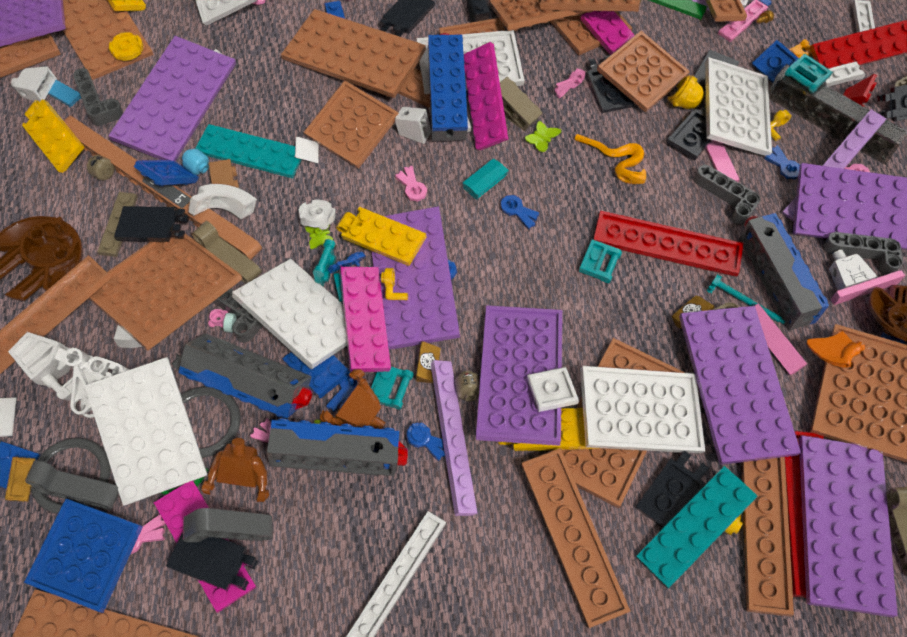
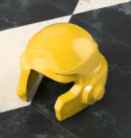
(689, 93)

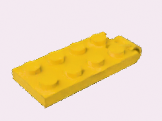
(52, 135)
(381, 235)
(571, 433)

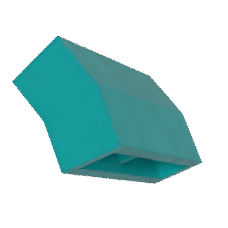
(485, 178)

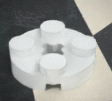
(309, 216)

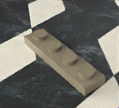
(109, 245)

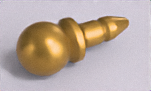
(765, 17)

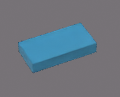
(64, 93)

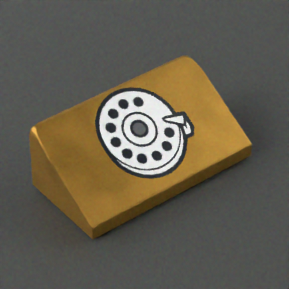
(694, 305)
(427, 355)

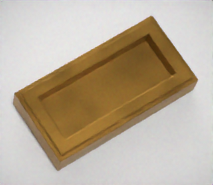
(17, 488)

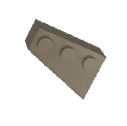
(518, 105)

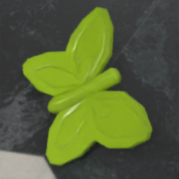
(542, 136)
(317, 236)

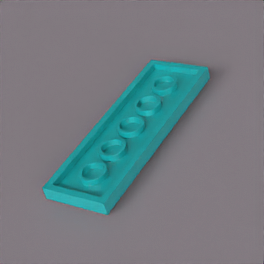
(249, 151)
(696, 527)

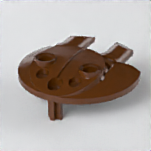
(48, 248)
(890, 310)

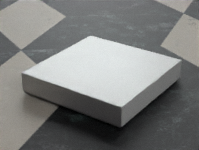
(552, 389)

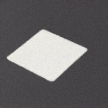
(306, 149)

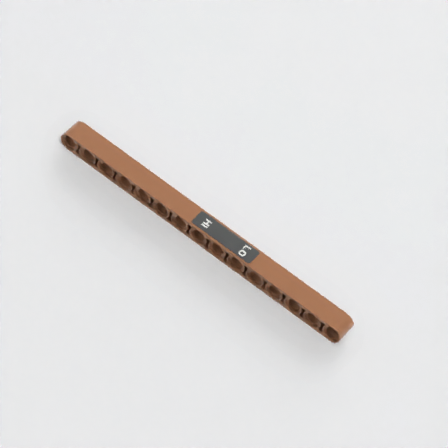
(168, 194)

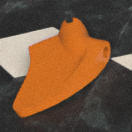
(836, 349)

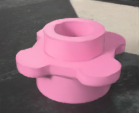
(214, 314)

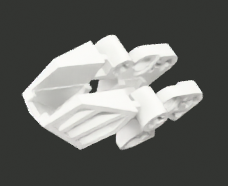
(49, 360)

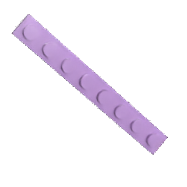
(848, 148)
(453, 439)

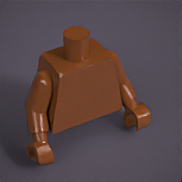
(359, 408)
(238, 466)

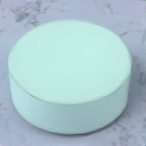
(229, 321)

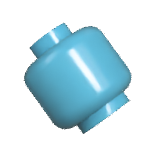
(195, 161)

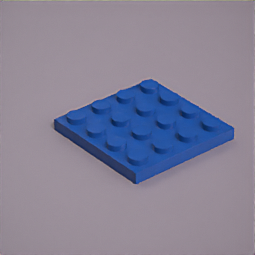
(83, 555)

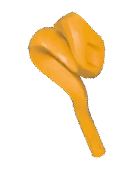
(632, 149)

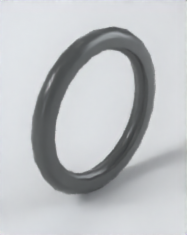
(234, 414)
(93, 447)

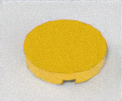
(126, 46)

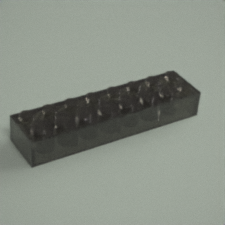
(834, 114)

